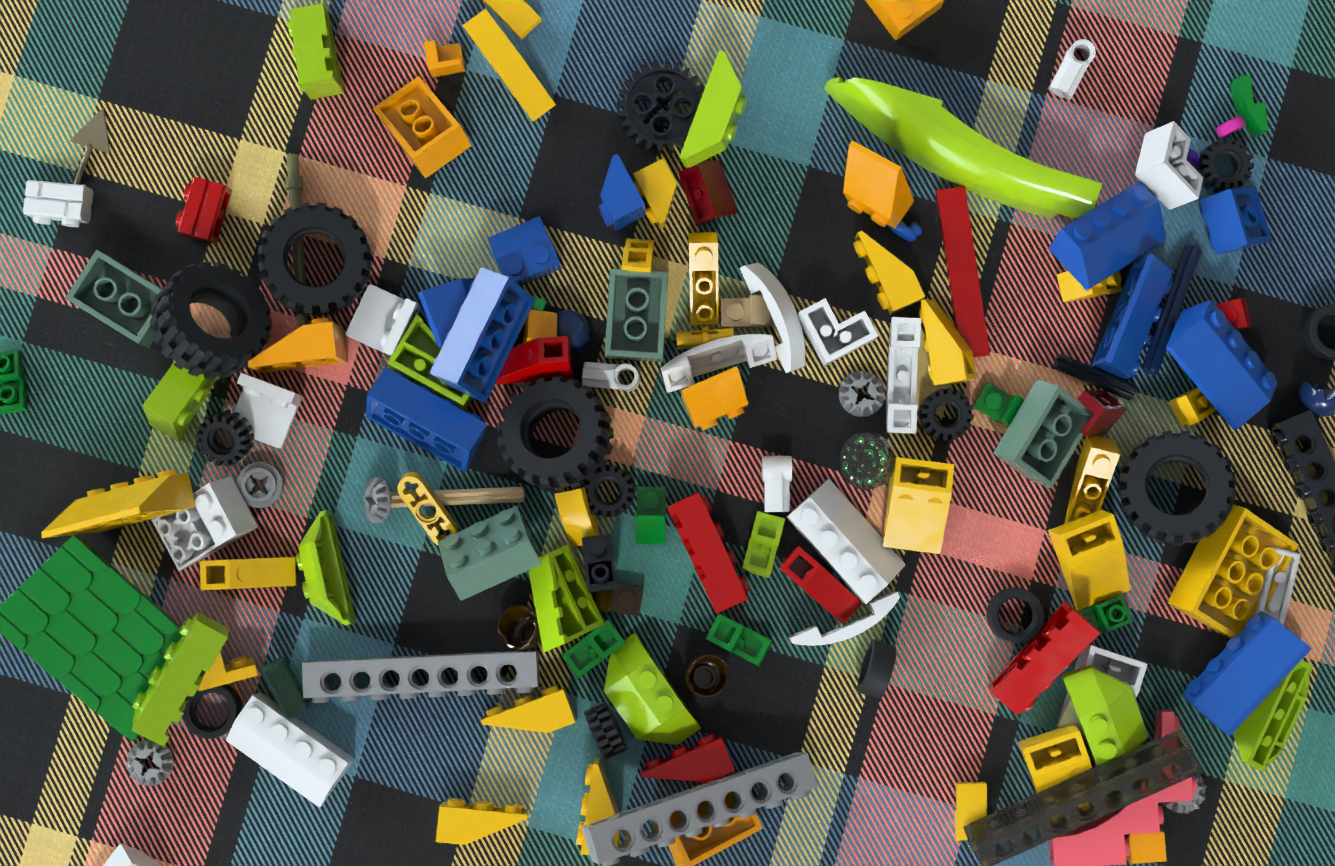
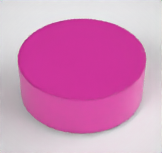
(1230, 126)

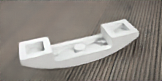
(783, 312)
(715, 355)
(902, 375)
(878, 607)

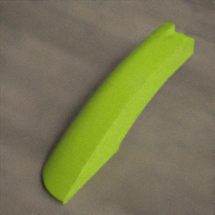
(952, 150)

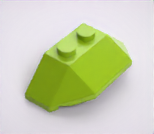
(716, 114)
(324, 570)
(646, 696)
(1105, 713)
(1269, 726)

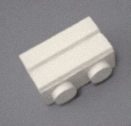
(58, 202)

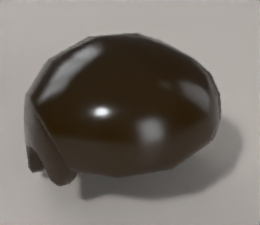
(519, 627)
(706, 675)

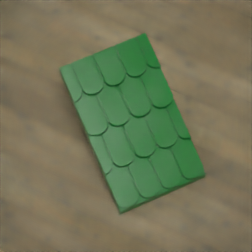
(90, 630)

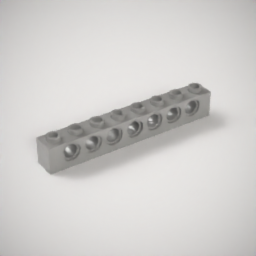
(317, 672)
(601, 833)

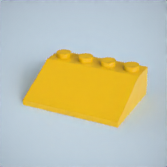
(125, 505)
(1229, 572)

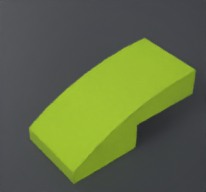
(763, 544)

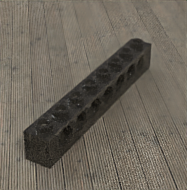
(1082, 799)

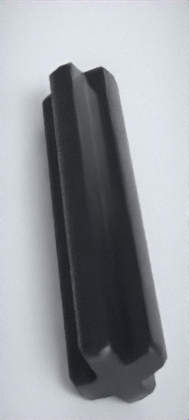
(1094, 377)

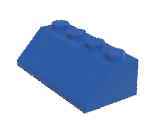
(1110, 236)
(1133, 317)
(483, 334)
(1221, 363)
(425, 419)
(1245, 672)

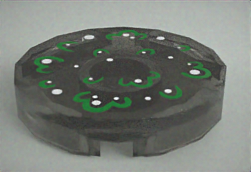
(866, 461)

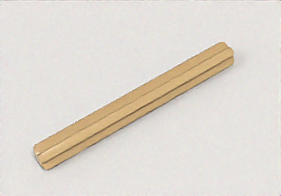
(469, 496)

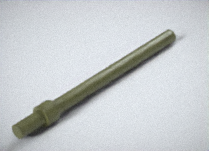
(294, 184)

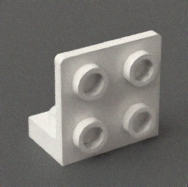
(382, 319)
(267, 409)

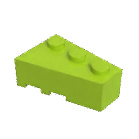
(315, 51)
(415, 359)
(176, 401)
(562, 599)

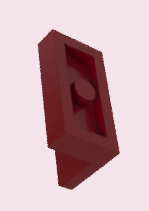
(707, 192)
(1105, 411)

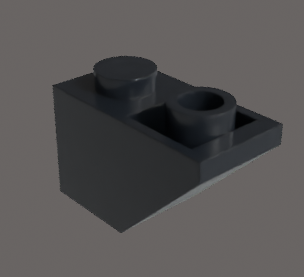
(599, 563)

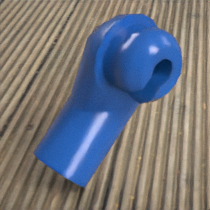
(908, 232)

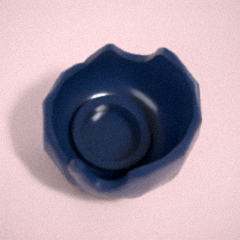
(576, 328)
(1317, 400)

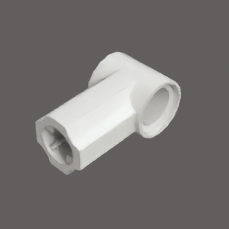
(1072, 70)
(607, 376)
(776, 479)

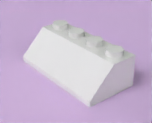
(846, 541)
(288, 749)

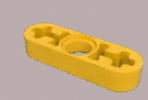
(409, 497)

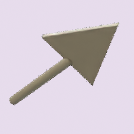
(93, 136)

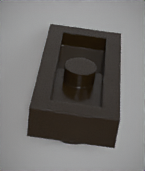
(624, 599)

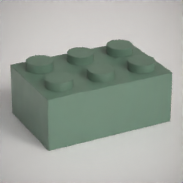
(116, 297)
(636, 315)
(1043, 433)
(488, 553)

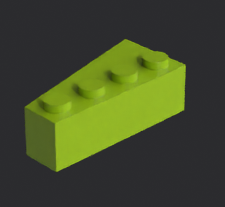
(178, 677)

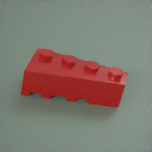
(708, 553)
(1043, 658)

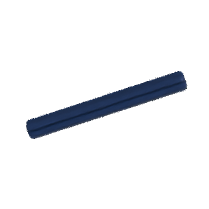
(1171, 309)

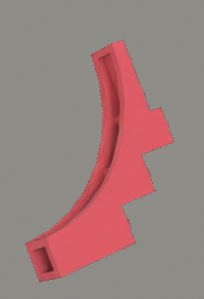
(1103, 839)

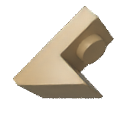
(745, 312)

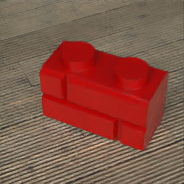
(203, 210)

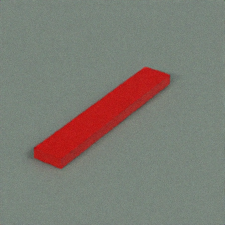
(962, 269)

